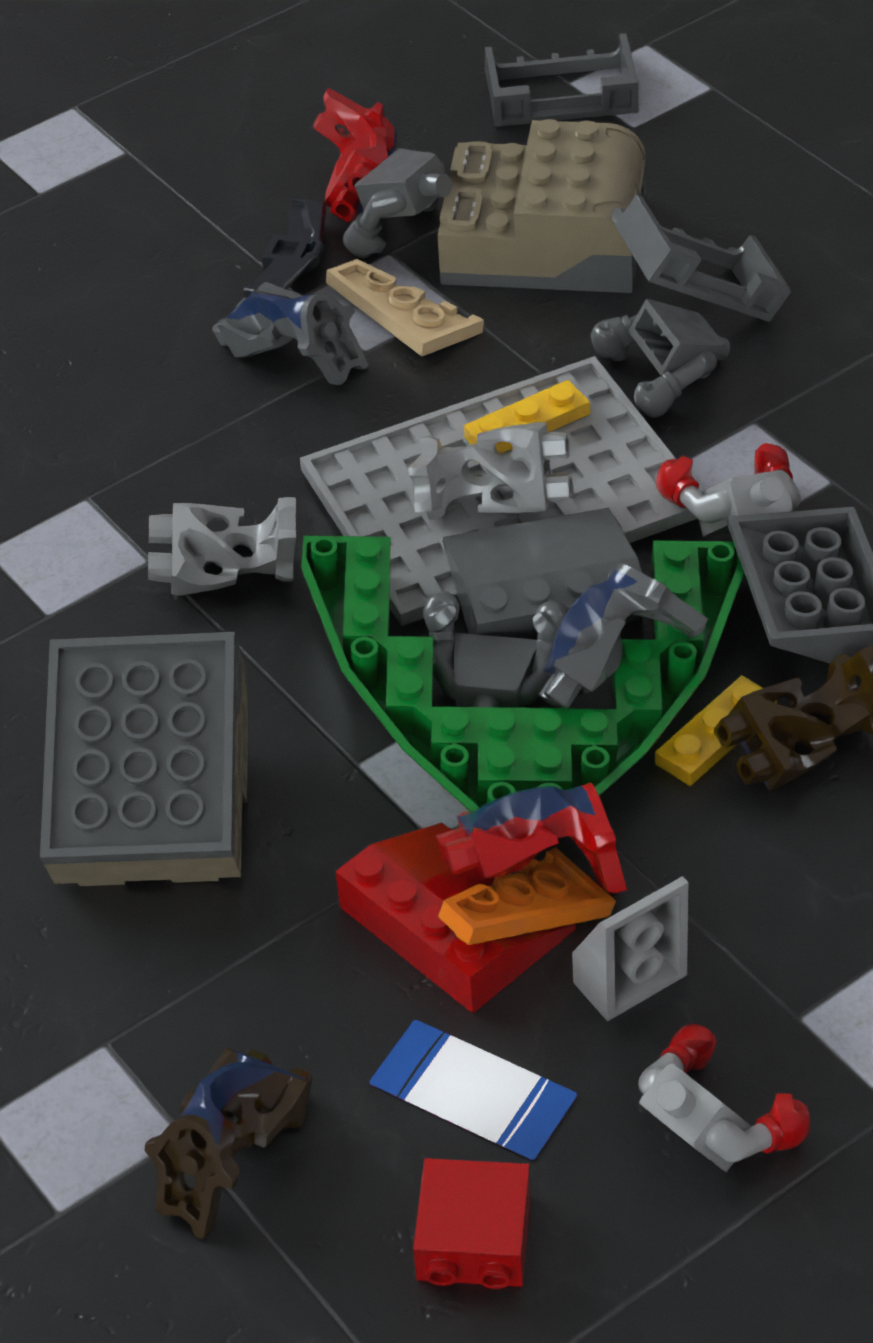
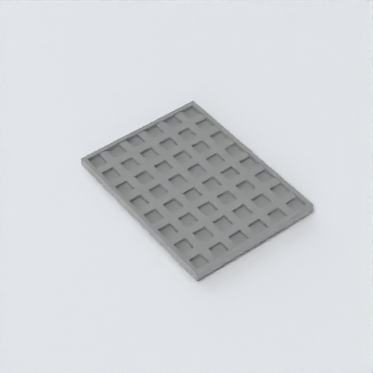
(372, 495)

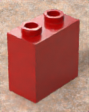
(472, 1223)

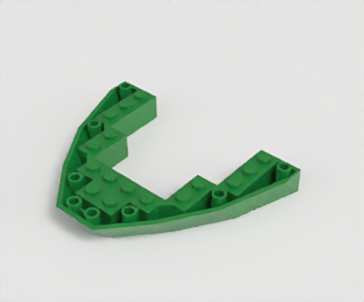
(500, 750)

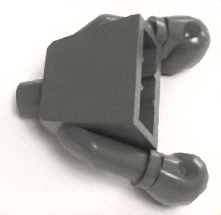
(396, 188)
(673, 340)
(485, 667)

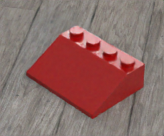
(397, 896)

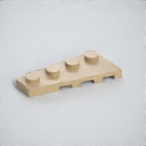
(402, 309)

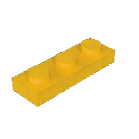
(553, 406)
(695, 745)

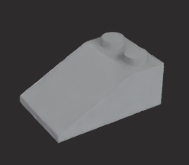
(635, 951)

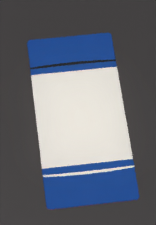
(474, 1089)

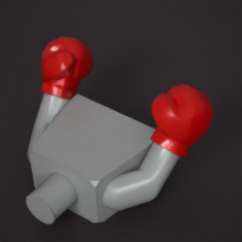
(760, 493)
(706, 1120)

